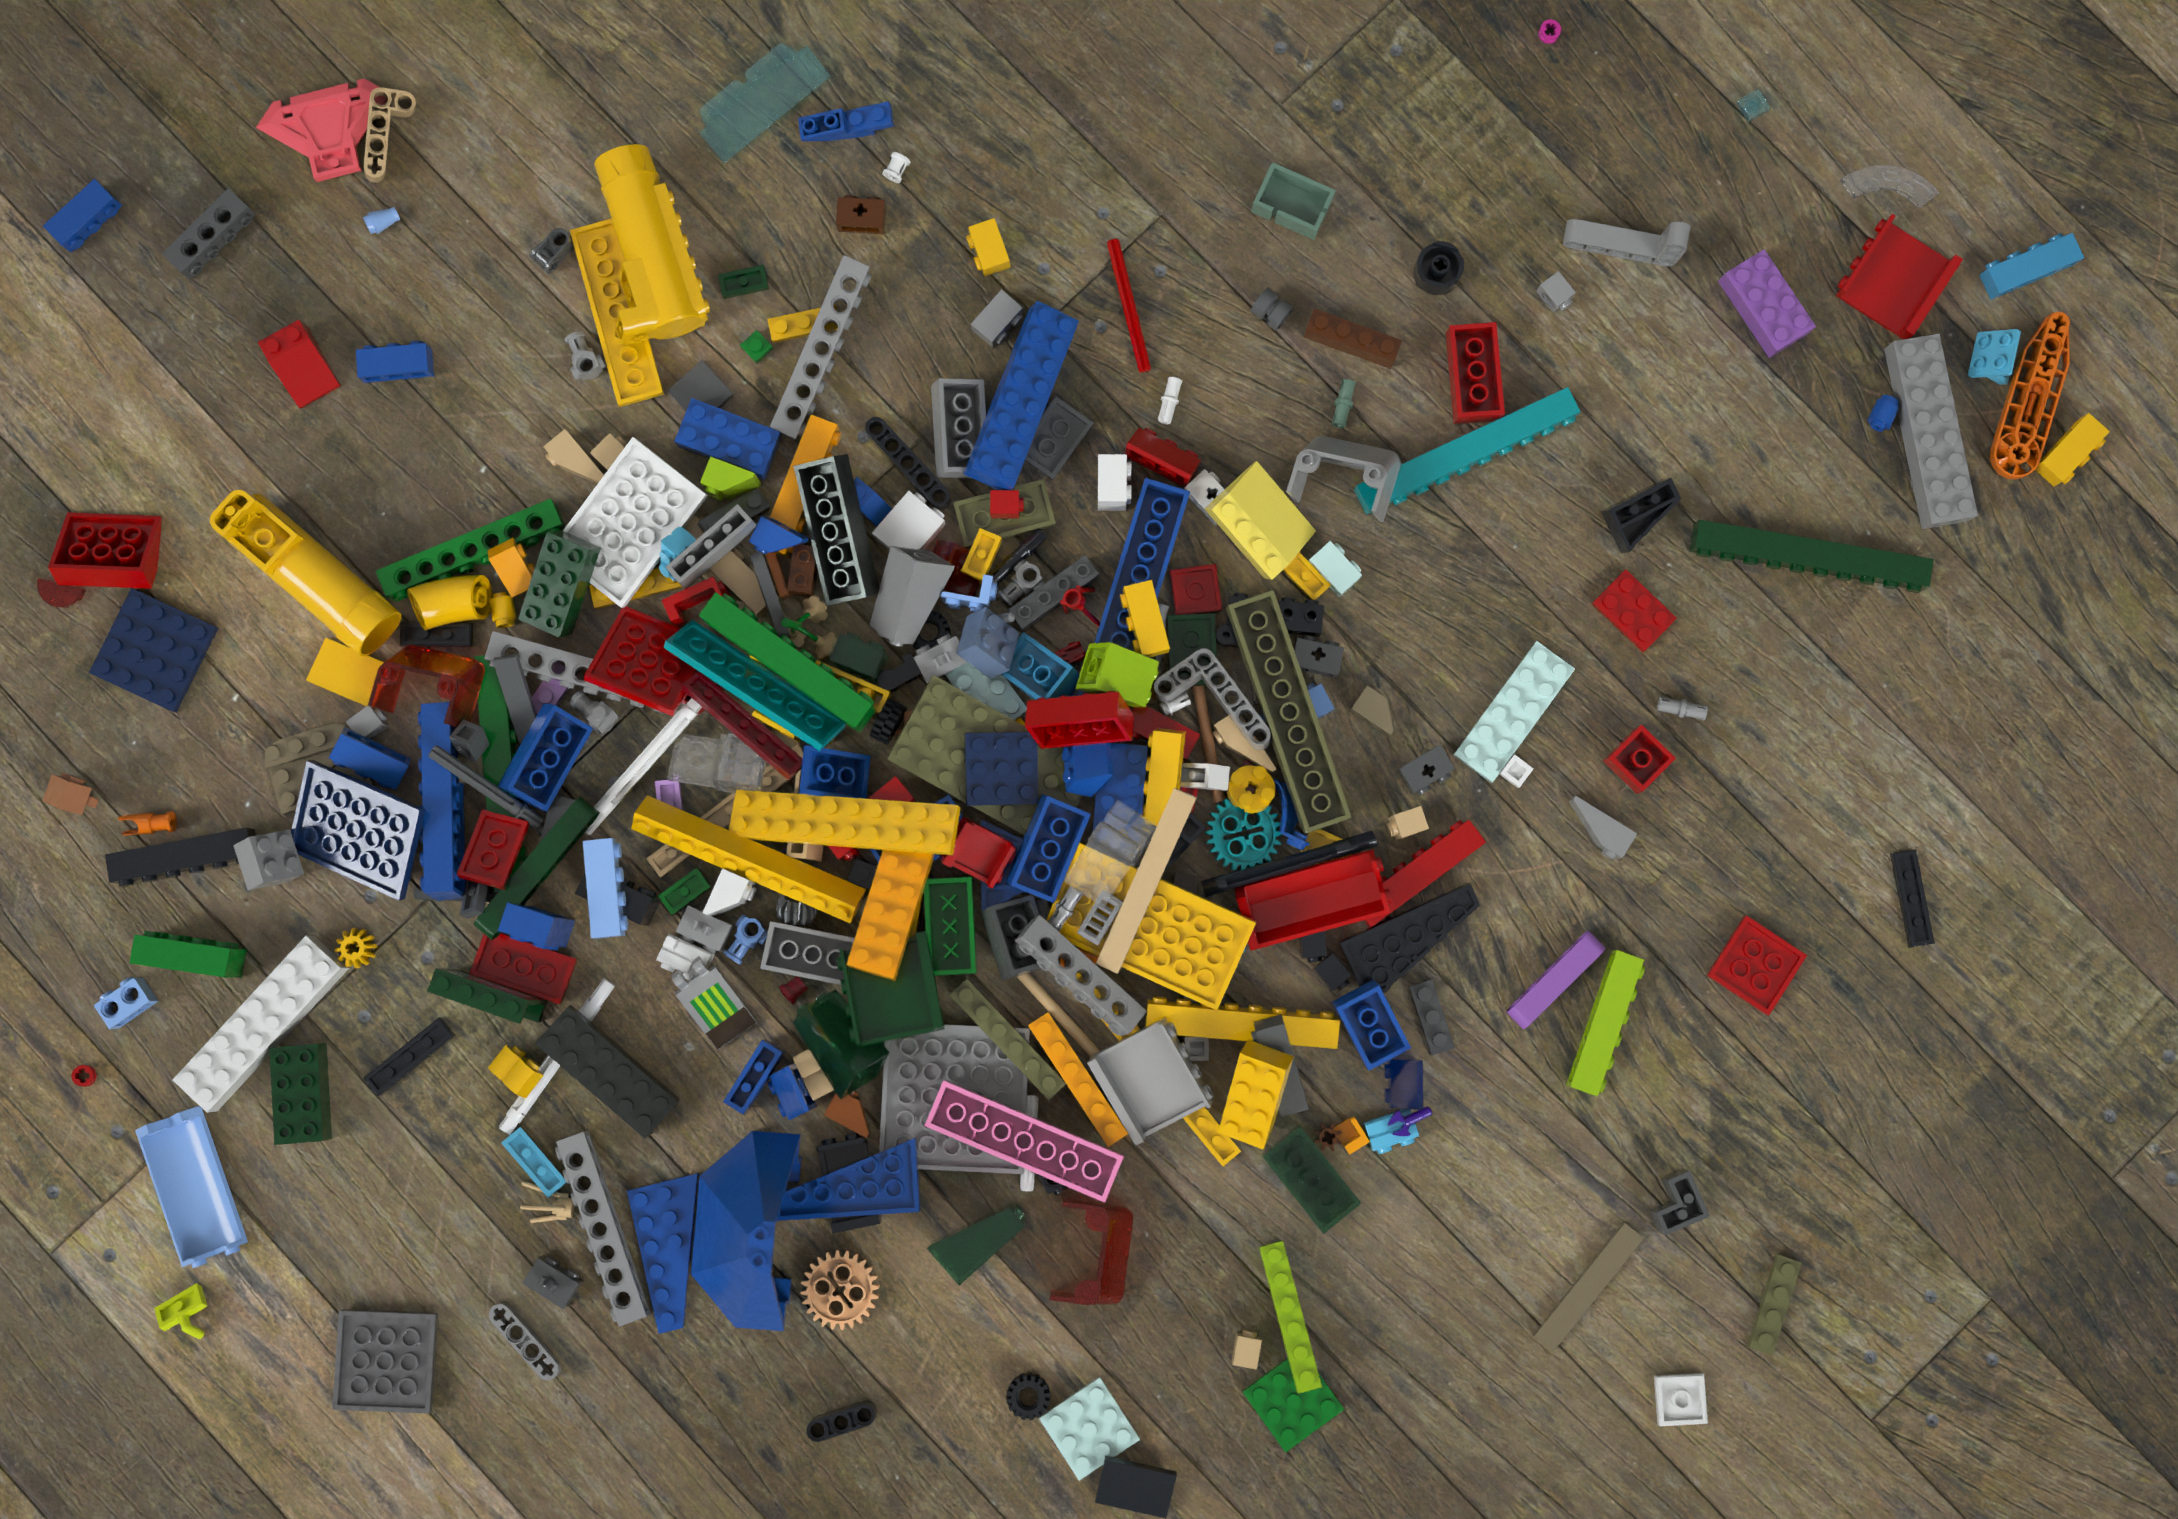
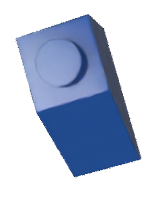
(871, 504)
(775, 536)

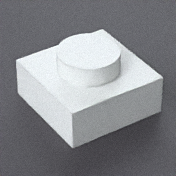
(1516, 771)

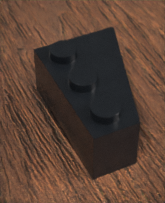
(1638, 513)

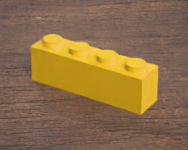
(1163, 769)

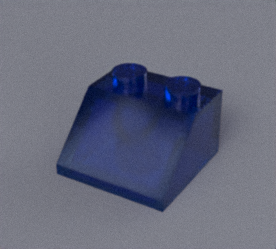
(1404, 1084)

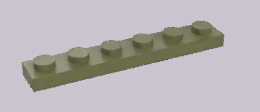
(1008, 1039)

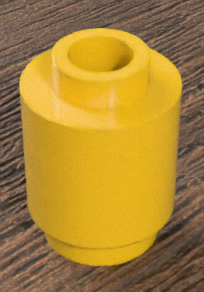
(502, 610)

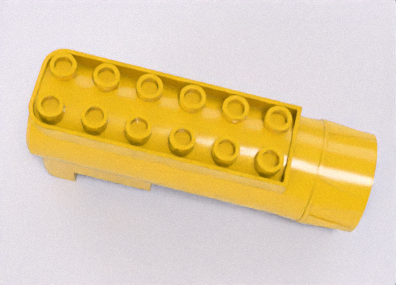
(657, 270)
(306, 571)

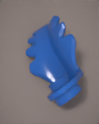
(1289, 818)

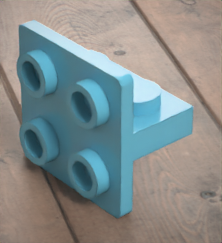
(1994, 355)

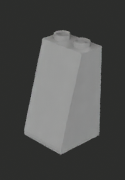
(908, 593)

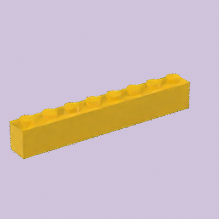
(1237, 1023)

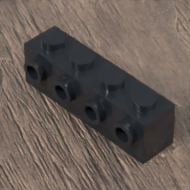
(1298, 617)

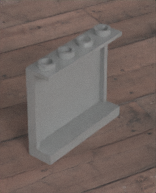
(1150, 1079)

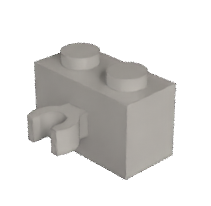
(939, 658)
(704, 929)

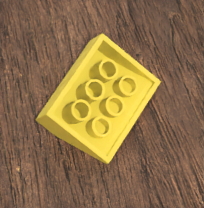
(1261, 521)

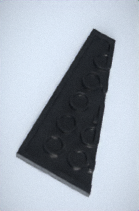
(1402, 941)

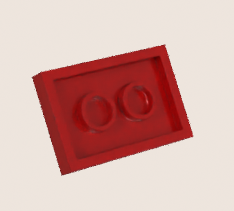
(1634, 610)
(493, 849)

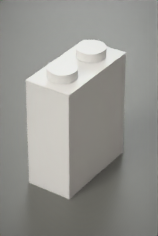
(910, 524)

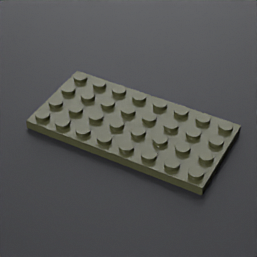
(935, 749)

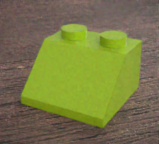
(727, 480)

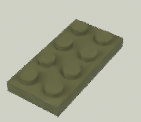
(975, 514)

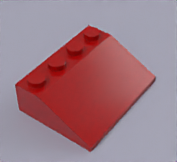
(107, 550)

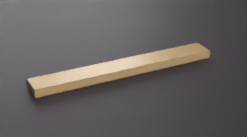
(668, 857)
(1146, 880)

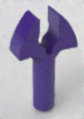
(1408, 1120)

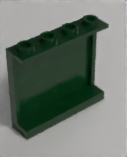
(890, 1008)

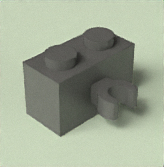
(553, 1281)

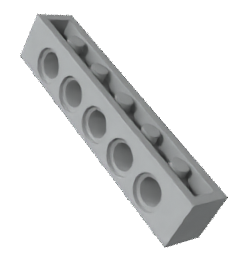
(1129, 1010)

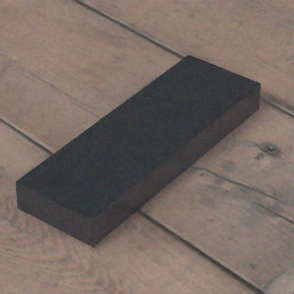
(442, 636)

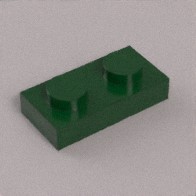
(743, 281)

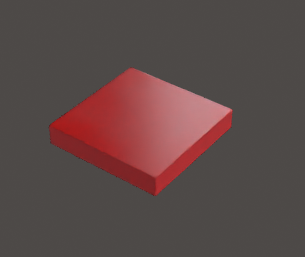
(1195, 590)

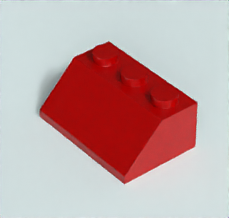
(1162, 457)

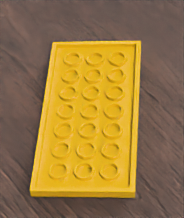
(1180, 942)

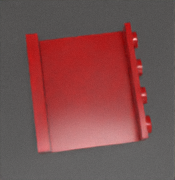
(1896, 279)

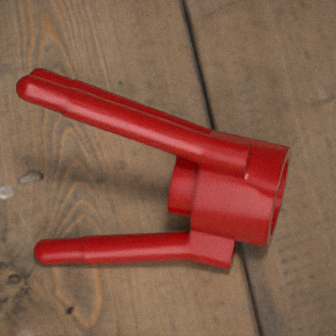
(1075, 600)

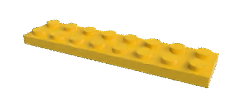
(631, 365)

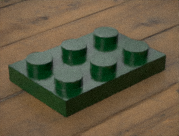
(1187, 636)

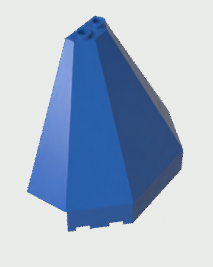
(737, 1229)

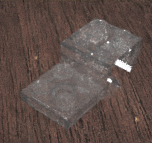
(716, 763)
(1111, 853)

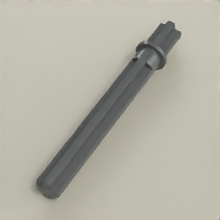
(486, 787)

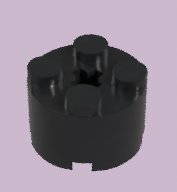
(1426, 272)

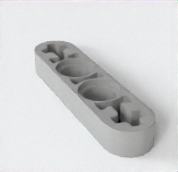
(521, 1344)

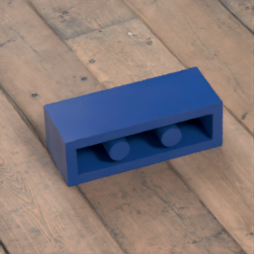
(82, 216)
(394, 362)
(369, 759)
(754, 1076)

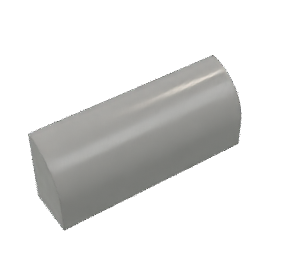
(711, 546)

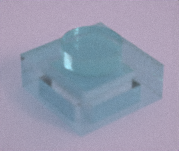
(1753, 105)

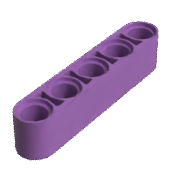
(1556, 979)

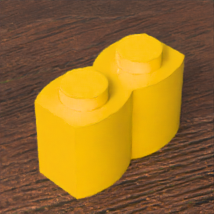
(516, 1070)

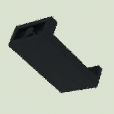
(839, 1155)

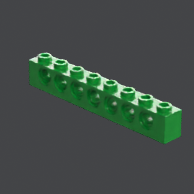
(392, 575)

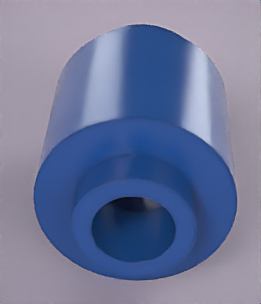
(1883, 413)

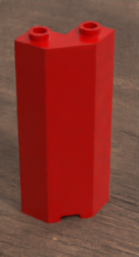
(1314, 899)

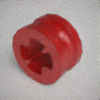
(80, 1082)

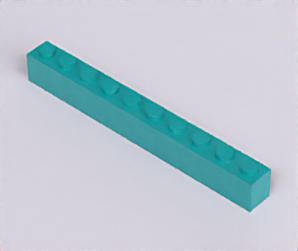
(1477, 447)

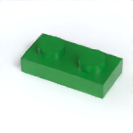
(684, 891)

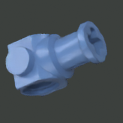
(744, 939)

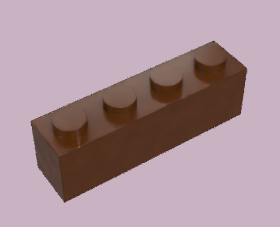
(1352, 338)

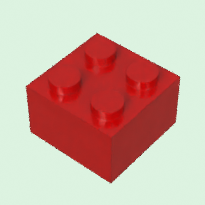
(1639, 759)

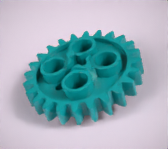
(1248, 852)

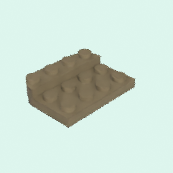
(288, 759)

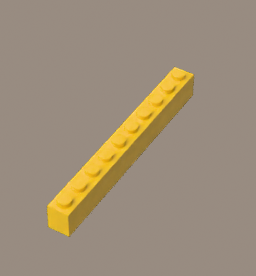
(748, 859)

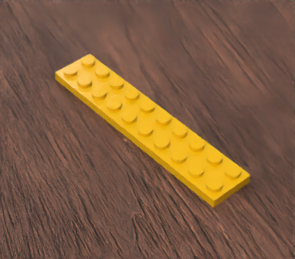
(845, 822)

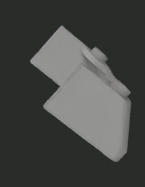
(1378, 464)

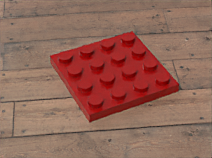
(637, 664)

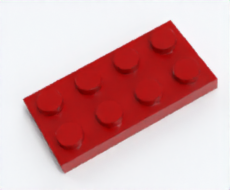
(524, 967)

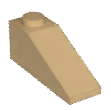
(571, 457)
(1232, 738)

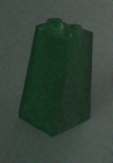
(827, 1036)
(973, 1244)

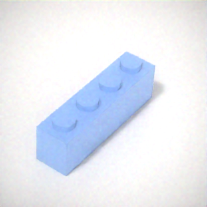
(604, 888)

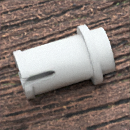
(1175, 704)

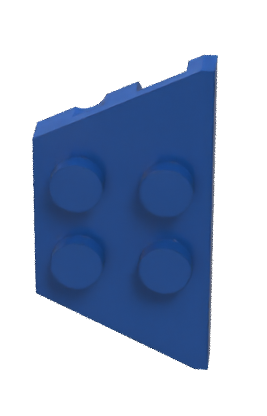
(1000, 892)

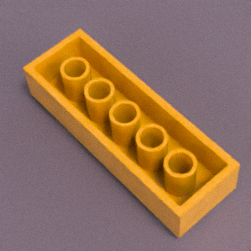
(890, 912)

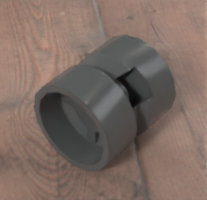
(1272, 309)

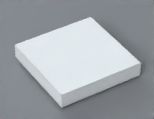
(1680, 1399)

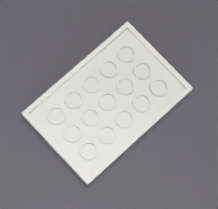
(630, 515)

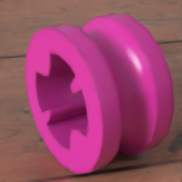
(1548, 39)

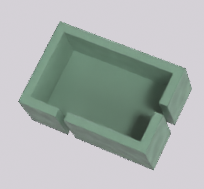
(1293, 201)

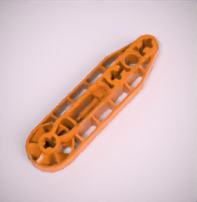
(2034, 383)

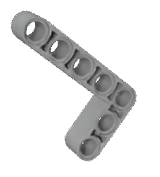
(1628, 243)
(1220, 692)

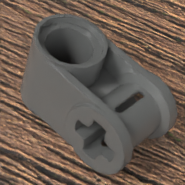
(552, 251)

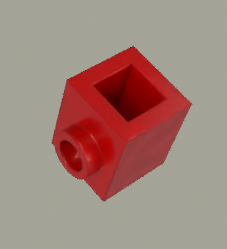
(1005, 504)

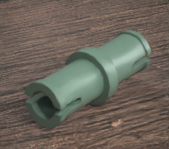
(1343, 403)

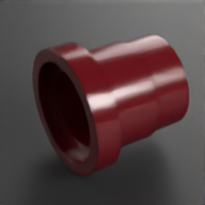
(793, 989)

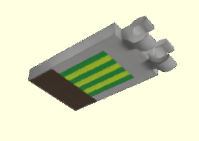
(713, 1004)

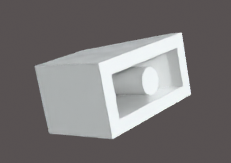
(1205, 776)

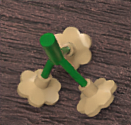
(816, 611)

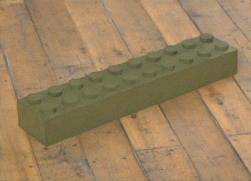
(1288, 712)

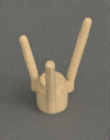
(562, 1207)

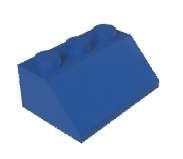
(1086, 768)

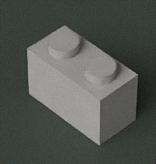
(997, 319)

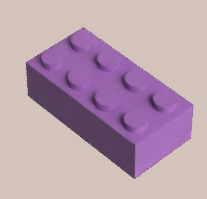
(1766, 303)

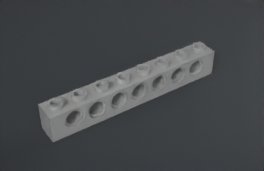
(848, 270)
(501, 644)
(614, 1235)

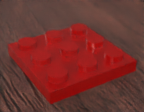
(1756, 965)

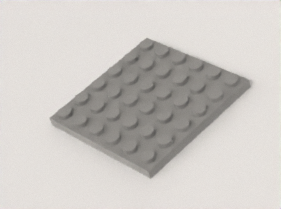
(914, 1078)

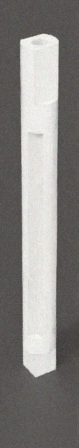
(644, 761)
(549, 1066)

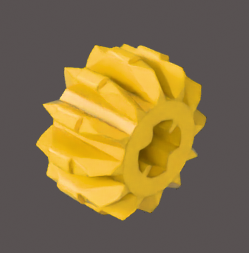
(346, 948)

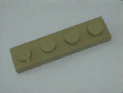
(1774, 1304)

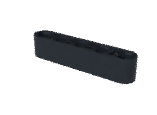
(900, 455)

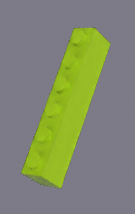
(1605, 1022)
(1290, 1317)

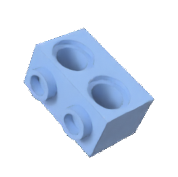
(127, 1006)

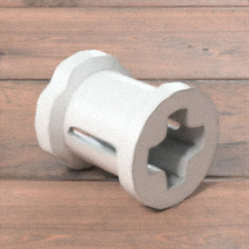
(896, 167)

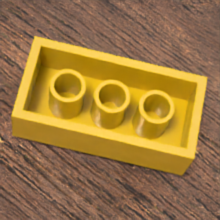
(1255, 1094)

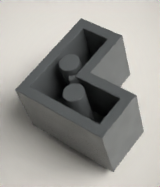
(1685, 1204)

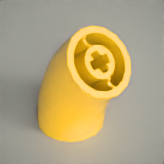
(451, 600)

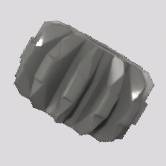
(794, 912)

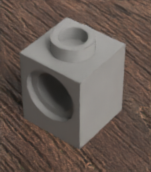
(1556, 292)
(368, 722)

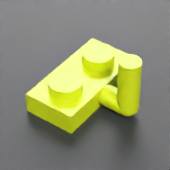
(180, 1308)

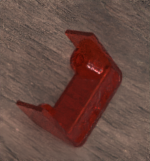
(458, 680)
(1116, 1226)

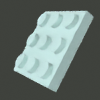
(1089, 1428)

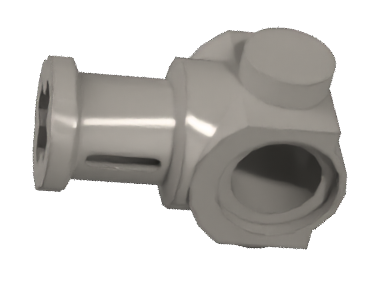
(583, 356)
(1019, 584)
(595, 713)

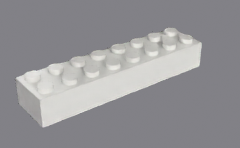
(260, 1024)

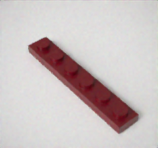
(743, 725)

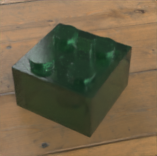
(858, 657)

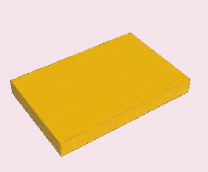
(344, 671)

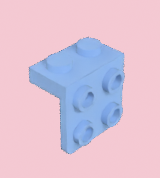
(987, 594)

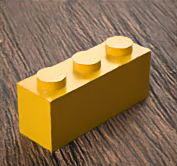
(2072, 450)
(1145, 619)

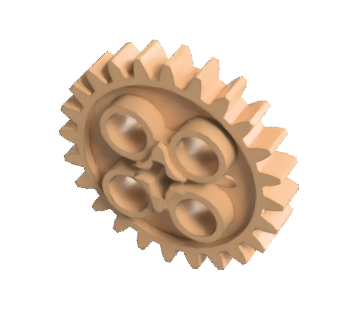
(821, 1301)

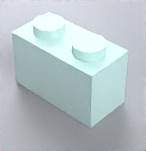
(1336, 568)

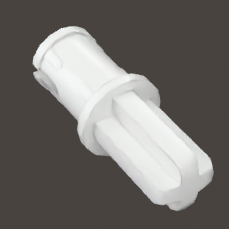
(1169, 400)

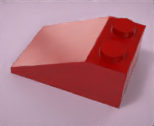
(299, 363)

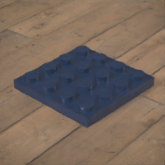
(153, 650)

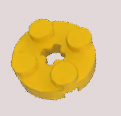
(1245, 799)

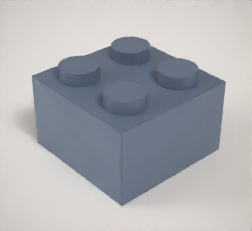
(988, 643)

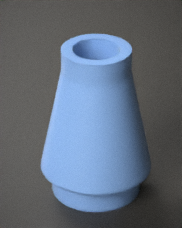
(380, 220)

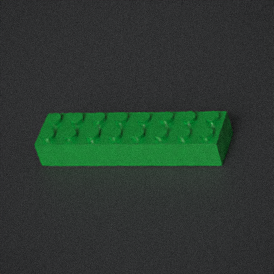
(787, 662)

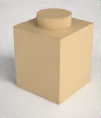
(1246, 1349)

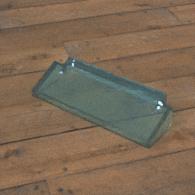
(770, 91)

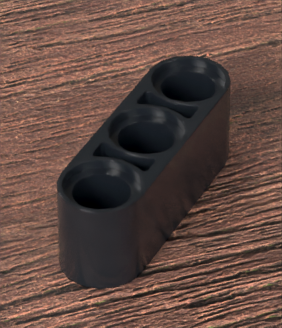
(831, 1427)

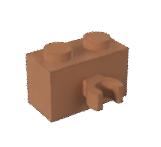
(69, 794)

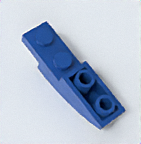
(845, 124)

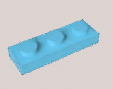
(534, 1162)

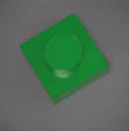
(756, 346)

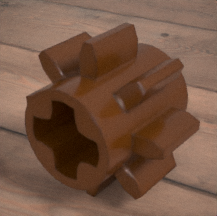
(1334, 1139)

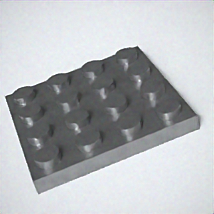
(385, 1361)

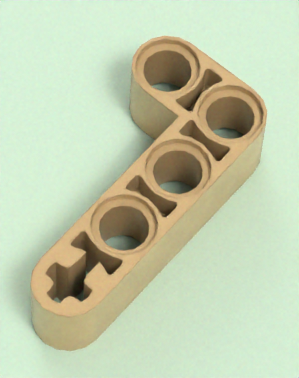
(381, 135)

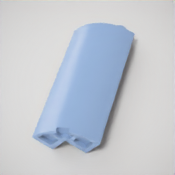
(191, 1187)

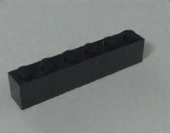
(175, 857)

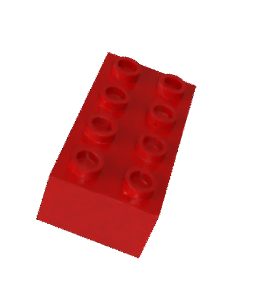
(1079, 720)

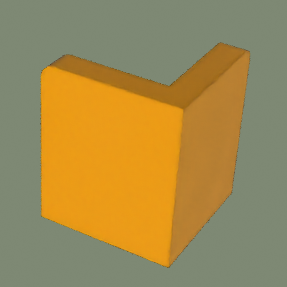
(1352, 1135)

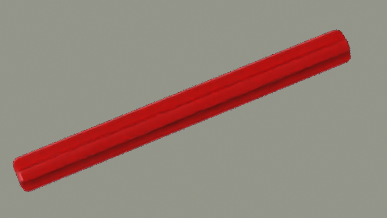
(1129, 305)

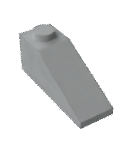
(1605, 831)

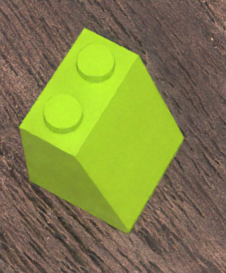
(1118, 670)

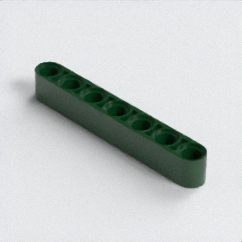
(538, 865)

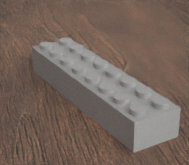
(1930, 431)

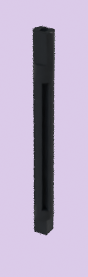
(1286, 864)

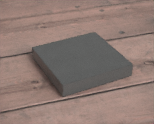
(701, 385)

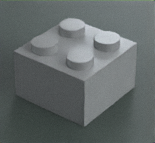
(268, 859)

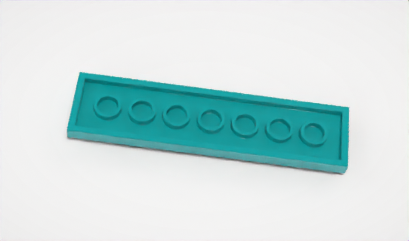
(754, 684)

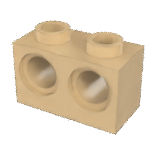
(1407, 823)

